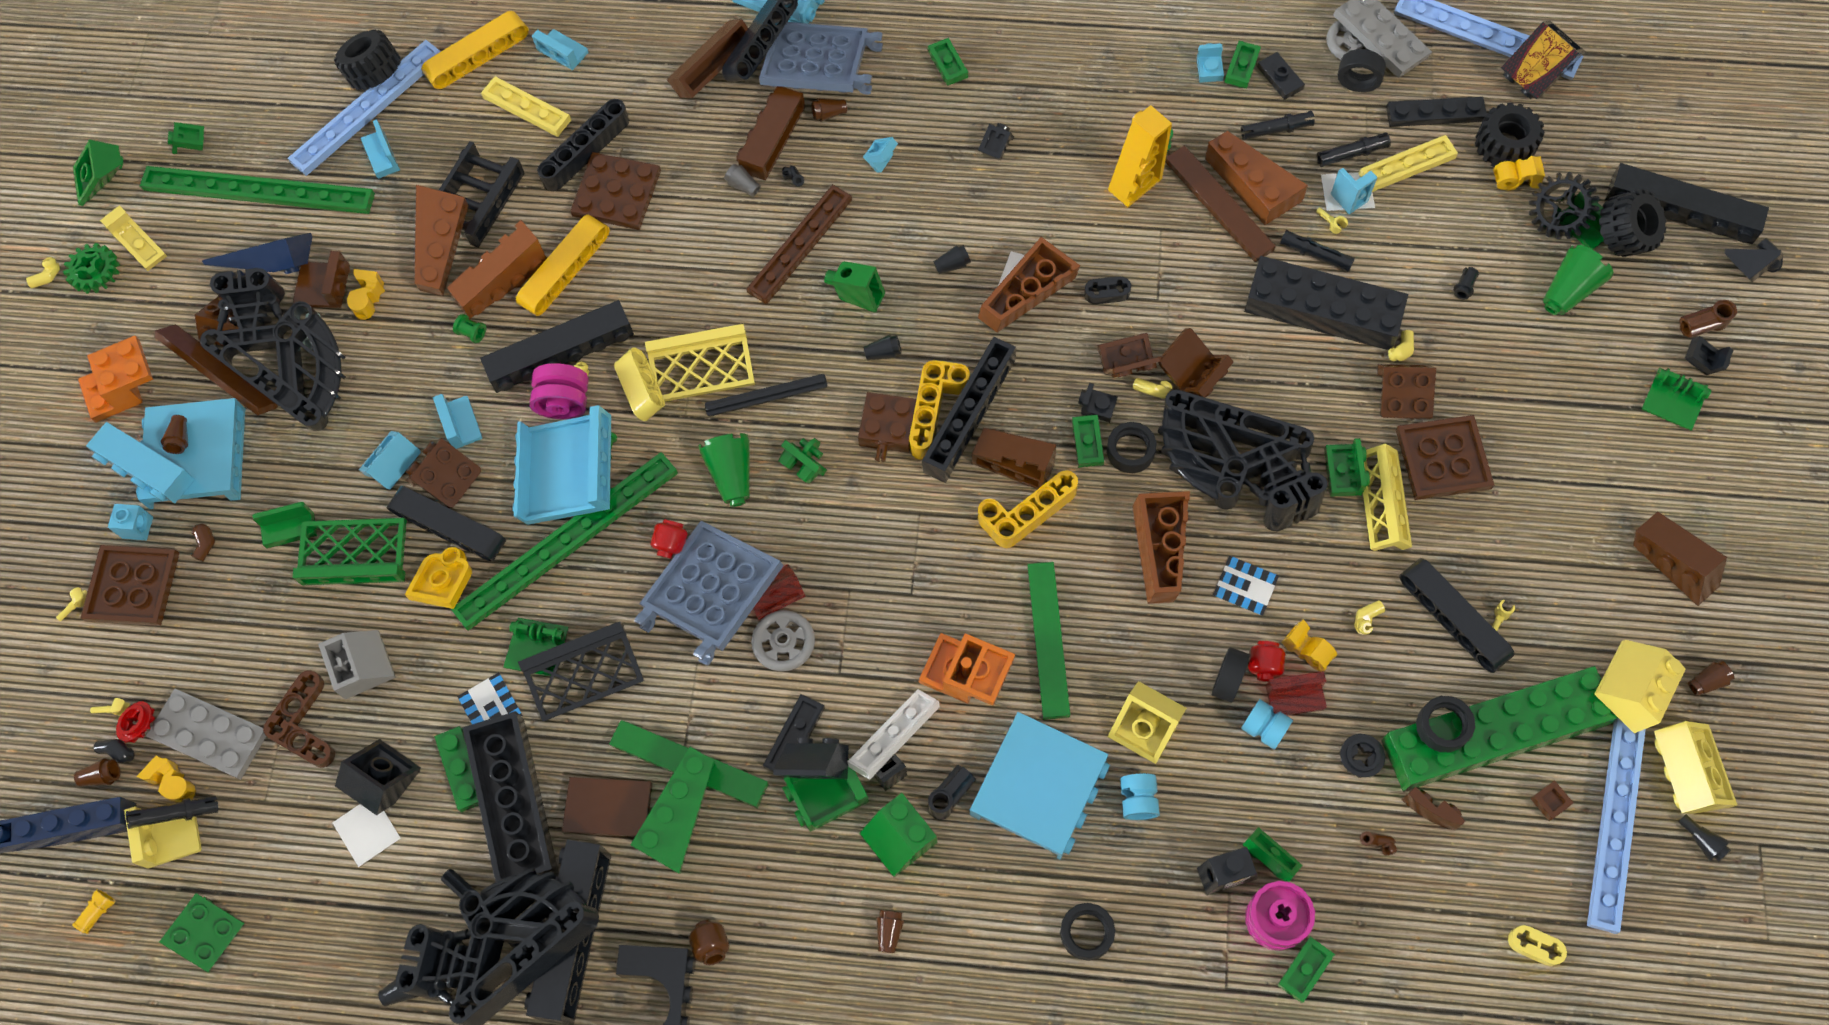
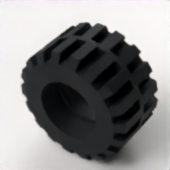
(367, 59)
(1514, 121)
(1632, 223)

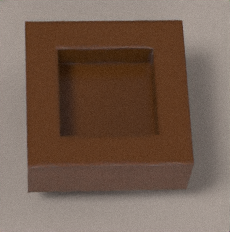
(1552, 800)

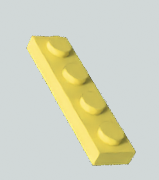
(526, 106)
(1411, 162)

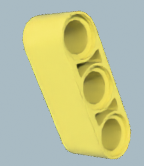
(639, 384)

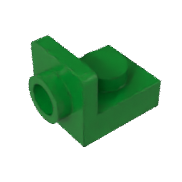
(186, 136)

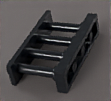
(497, 192)

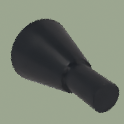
(1709, 842)

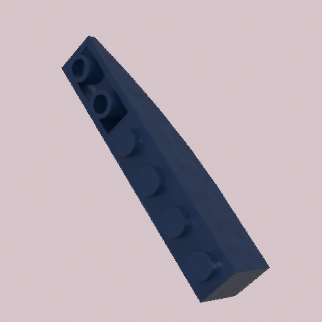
(64, 825)

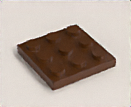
(616, 190)
(1444, 457)
(130, 585)

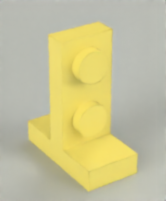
(133, 238)

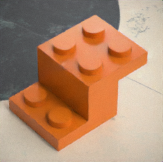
(115, 379)
(967, 668)

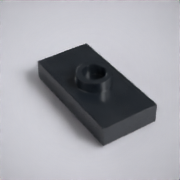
(1280, 75)

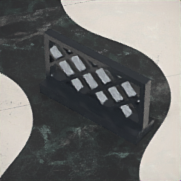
(572, 649)

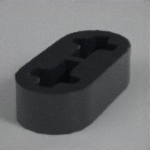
(1107, 290)

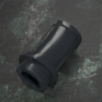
(1464, 288)

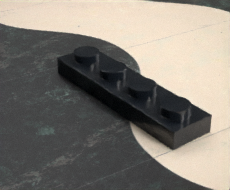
(1436, 111)

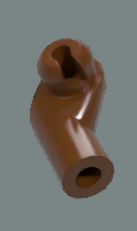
(205, 541)

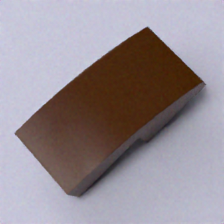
(1443, 815)

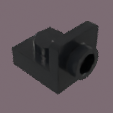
(996, 140)
(1097, 403)

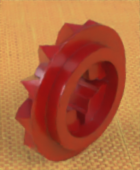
(140, 712)

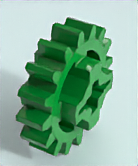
(91, 268)

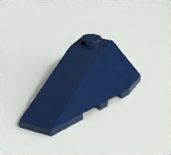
(272, 256)

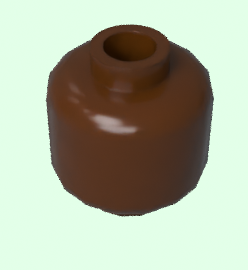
(709, 942)

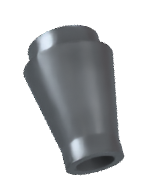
(741, 180)

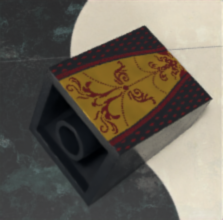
(1542, 59)

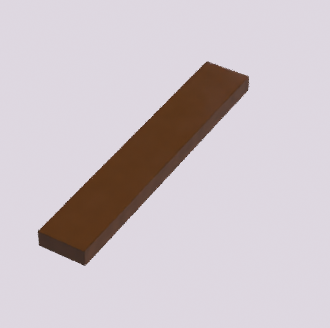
(1220, 203)
(799, 244)
(193, 353)

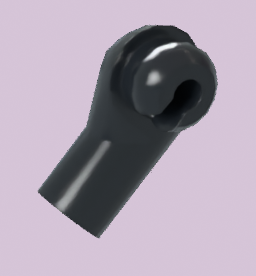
(115, 749)

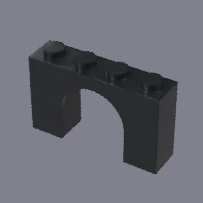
(665, 965)

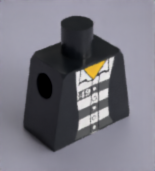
(1228, 871)

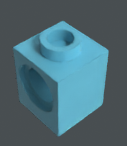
(130, 522)

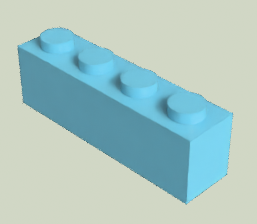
(140, 463)

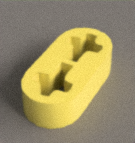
(1534, 951)

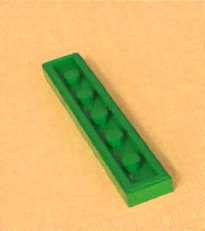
(1048, 641)
(669, 754)

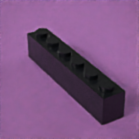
(1694, 204)
(557, 345)

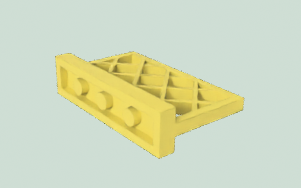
(702, 342)

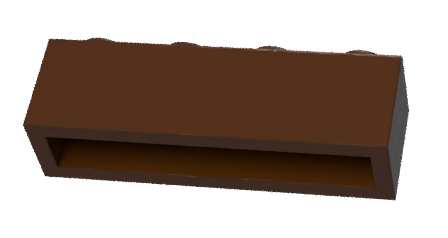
(707, 60)
(771, 132)

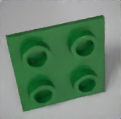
(1675, 398)
(532, 638)
(201, 932)

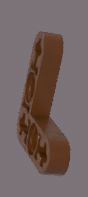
(291, 728)

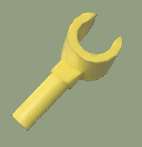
(1334, 228)
(78, 599)
(1501, 615)
(117, 708)

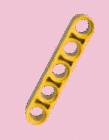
(475, 50)
(562, 265)

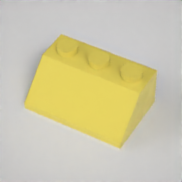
(1640, 684)
(1694, 768)

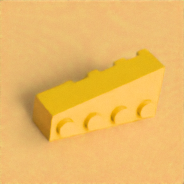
(1142, 156)

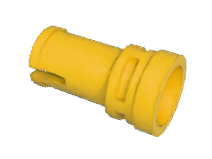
(96, 907)

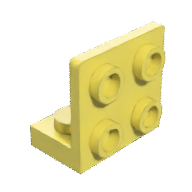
(163, 841)

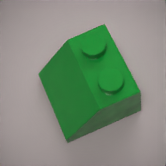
(898, 835)

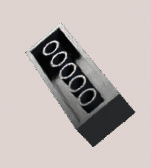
(1326, 303)
(509, 797)
(559, 989)

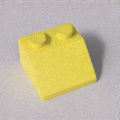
(1146, 722)

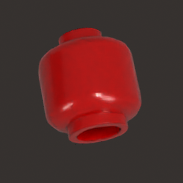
(668, 538)
(1266, 660)

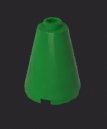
(1576, 279)
(729, 466)

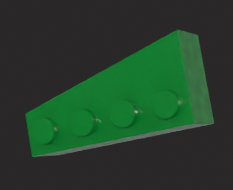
(674, 816)

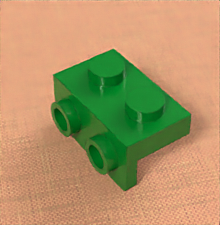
(1346, 469)

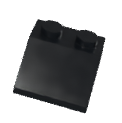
(813, 760)
(376, 776)

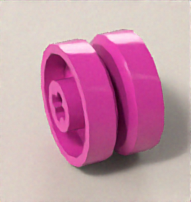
(559, 391)
(1296, 911)

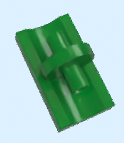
(793, 453)

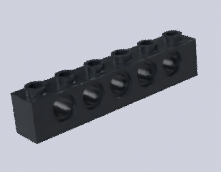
(969, 410)

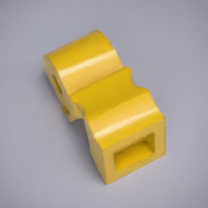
(1511, 174)
(362, 299)
(1313, 649)
(170, 778)

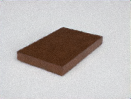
(606, 807)

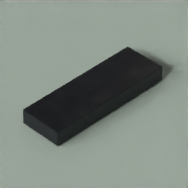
(798, 725)

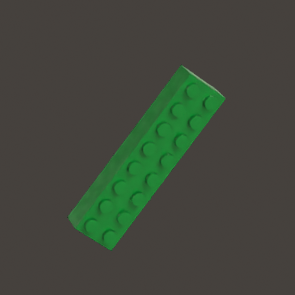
(1503, 729)

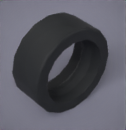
(1361, 59)
(1132, 429)
(1230, 674)
(1460, 709)
(1106, 920)

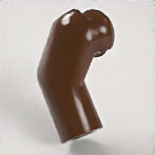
(1378, 840)

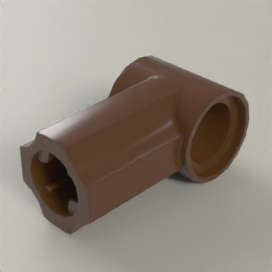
(1708, 319)

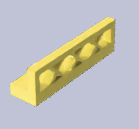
(1393, 499)

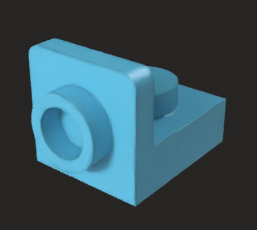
(1210, 63)
(880, 153)

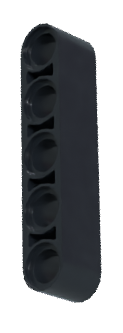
(758, 39)
(578, 148)
(446, 524)
(1457, 615)

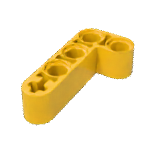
(931, 409)
(1031, 505)

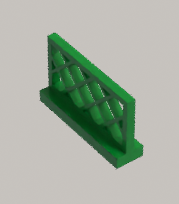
(351, 573)

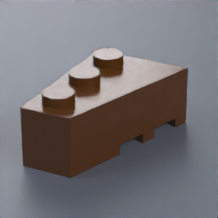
(1015, 457)
(1681, 557)

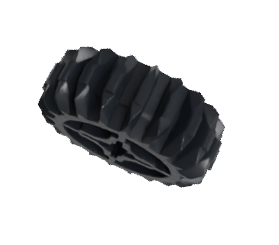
(1568, 195)

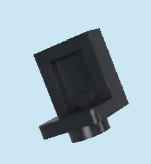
(1707, 357)

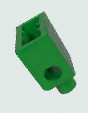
(857, 285)

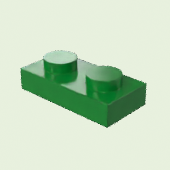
(947, 61)
(1242, 64)
(1087, 441)
(1272, 855)
(1306, 969)

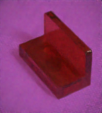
(782, 592)
(1297, 693)

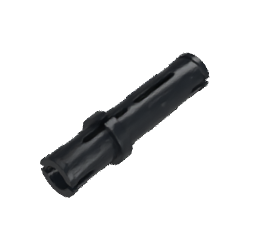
(1286, 123)
(1363, 146)
(1316, 250)
(170, 812)

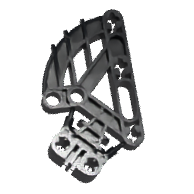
(249, 300)
(1286, 491)
(490, 915)

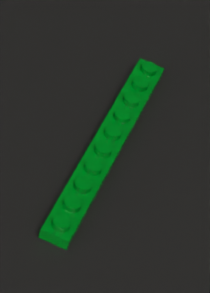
(257, 189)
(562, 543)

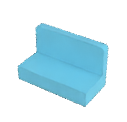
(560, 48)
(380, 152)
(1352, 193)
(458, 420)
(390, 459)

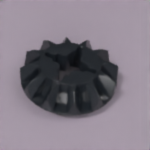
(1368, 745)

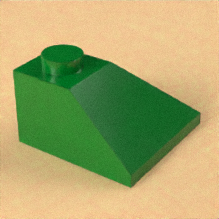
(95, 169)

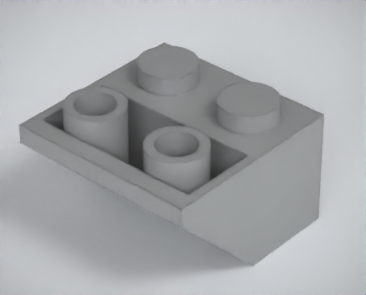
(356, 662)

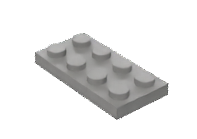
(1383, 34)
(207, 734)

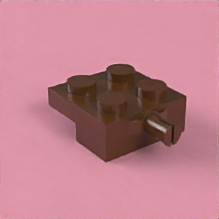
(886, 423)

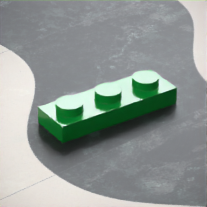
(457, 767)

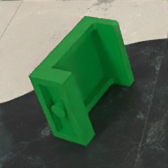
(824, 799)

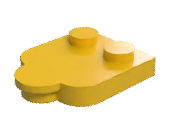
(441, 579)

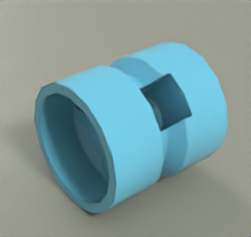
(1267, 724)
(1139, 795)

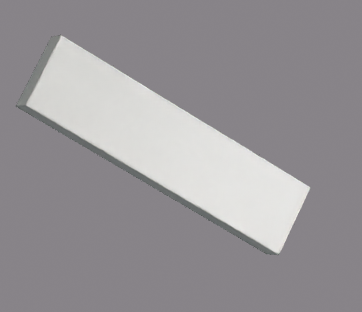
(893, 734)

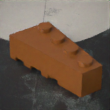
(1254, 177)
(436, 237)
(498, 271)
(1028, 284)
(1161, 542)

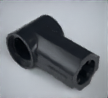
(951, 791)

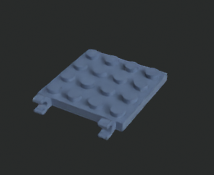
(819, 58)
(709, 588)

